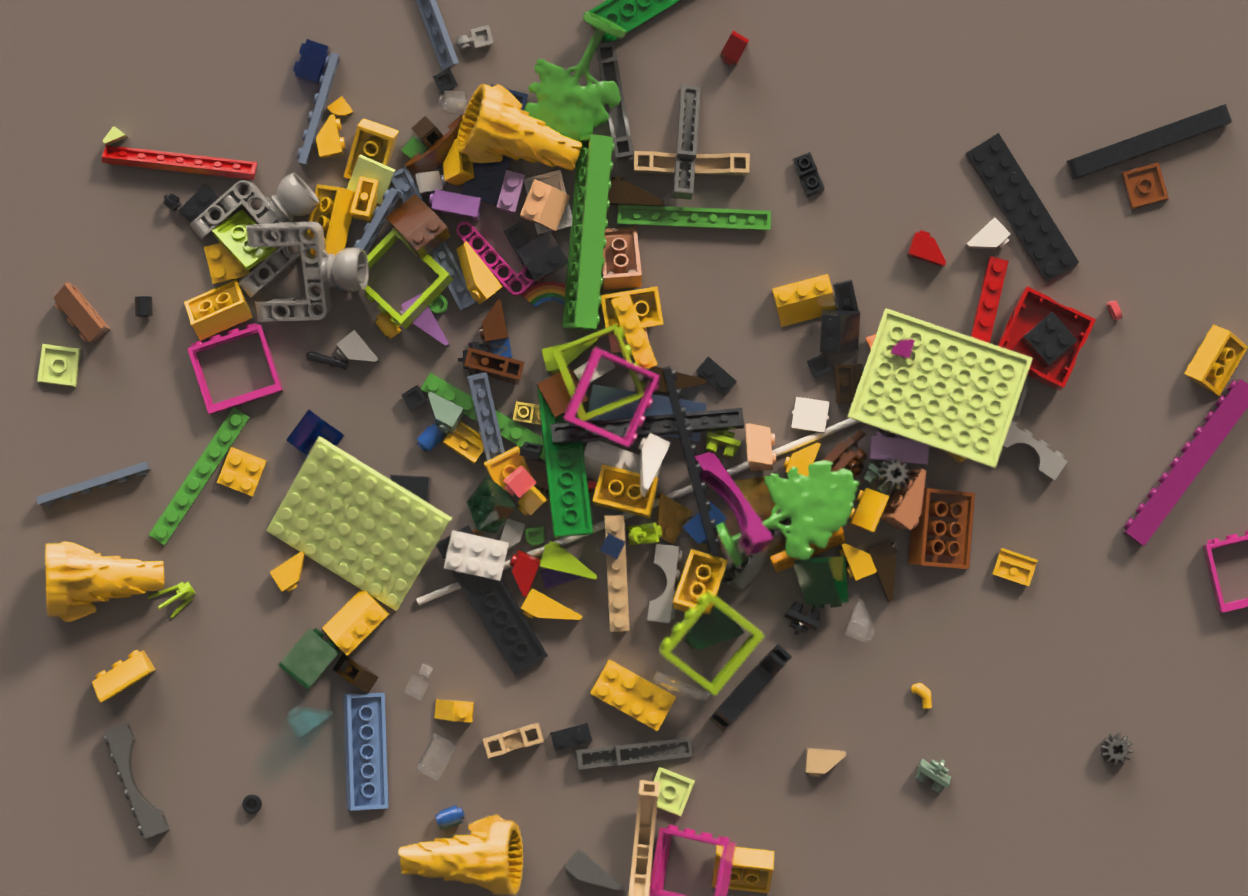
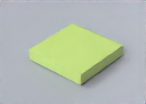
(374, 170)
(59, 365)
(673, 791)

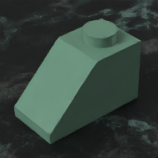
(445, 413)

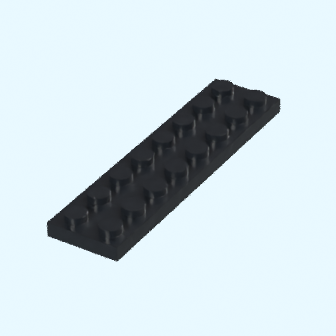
(1022, 207)
(499, 615)

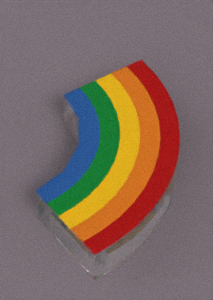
(545, 292)

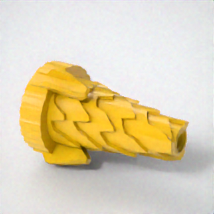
(498, 127)
(80, 577)
(485, 858)

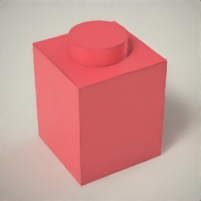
(519, 482)

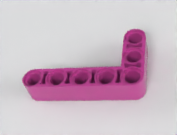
(498, 264)

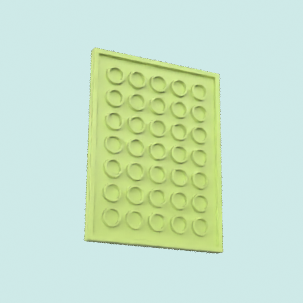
(948, 392)
(358, 524)

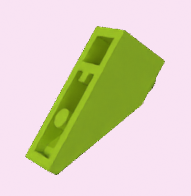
(569, 355)
(560, 559)

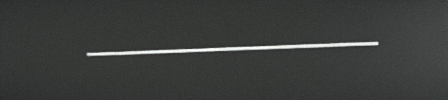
(673, 495)

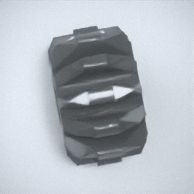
(897, 482)
(1109, 749)

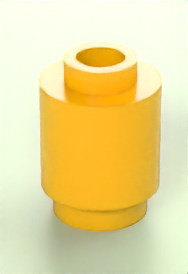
(387, 326)

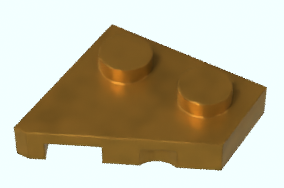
(671, 517)

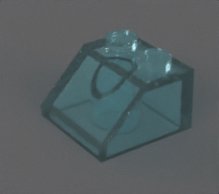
(306, 718)

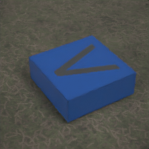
(501, 347)

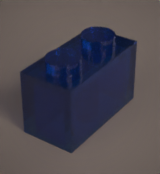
(311, 61)

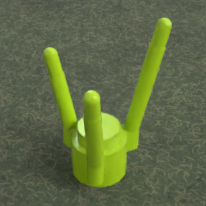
(185, 592)

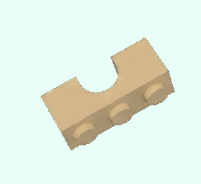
(513, 739)

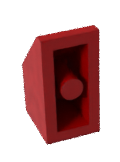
(734, 48)
(926, 249)
(524, 569)

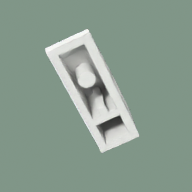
(651, 456)

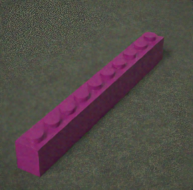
(1189, 464)

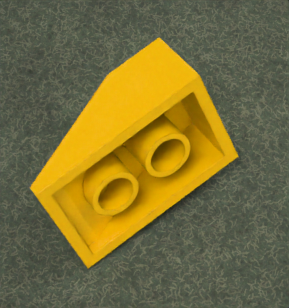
(373, 142)

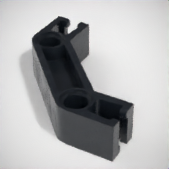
(750, 687)

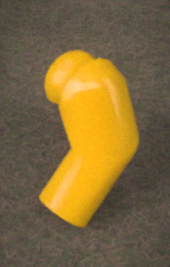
(924, 693)

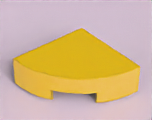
(340, 107)

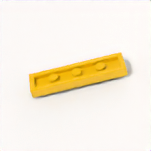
(634, 331)

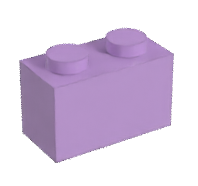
(510, 192)

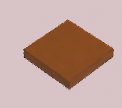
(1144, 185)
(556, 393)

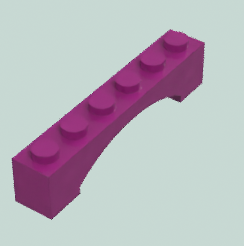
(754, 534)

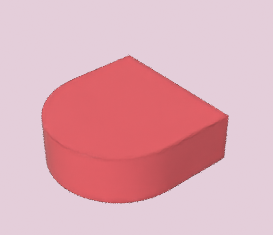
(1114, 310)

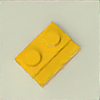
(465, 443)
(1014, 567)

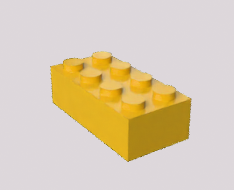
(633, 695)

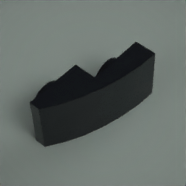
(808, 174)

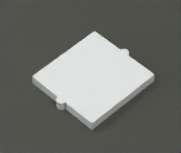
(810, 415)

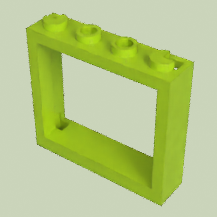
(424, 300)
(626, 352)
(735, 661)

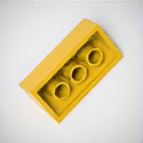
(333, 216)

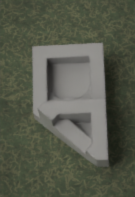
(512, 533)

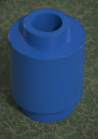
(430, 438)
(450, 817)

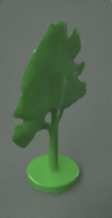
(561, 99)
(813, 503)

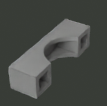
(1049, 462)
(661, 607)

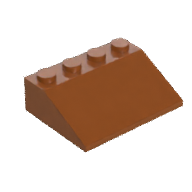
(943, 530)

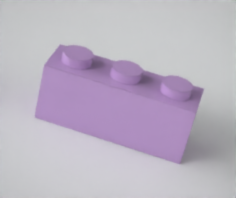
(898, 448)

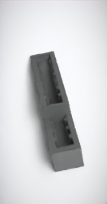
(686, 142)
(633, 753)

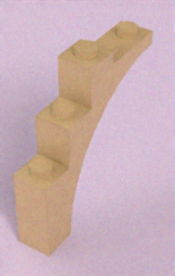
(644, 838)

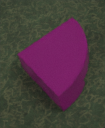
(903, 348)

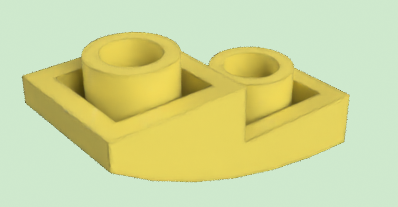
(527, 413)

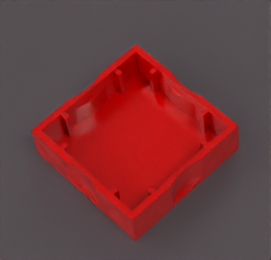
(1031, 310)

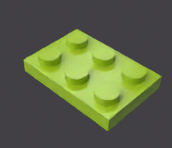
(233, 237)

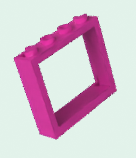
(217, 340)
(645, 401)
(1212, 544)
(662, 855)

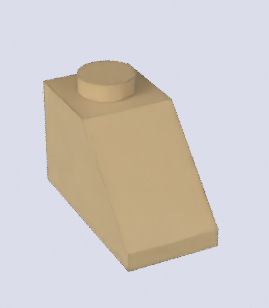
(821, 760)

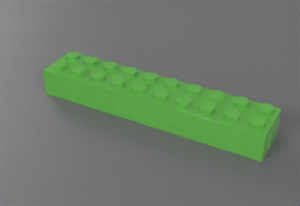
(588, 233)

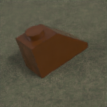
(494, 324)

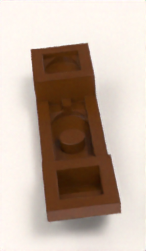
(435, 154)

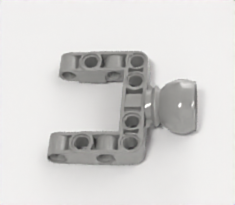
(291, 200)
(346, 269)

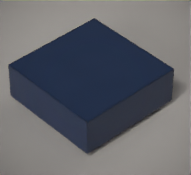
(612, 545)

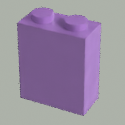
(455, 204)

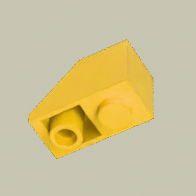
(329, 139)
(859, 562)

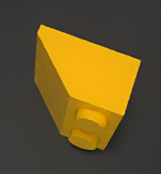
(868, 509)

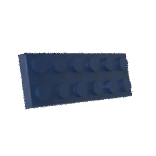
(490, 176)

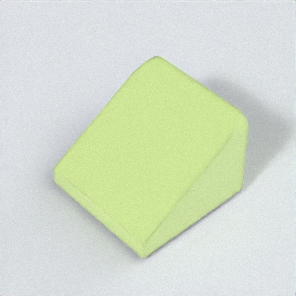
(114, 136)

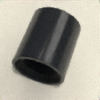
(143, 306)

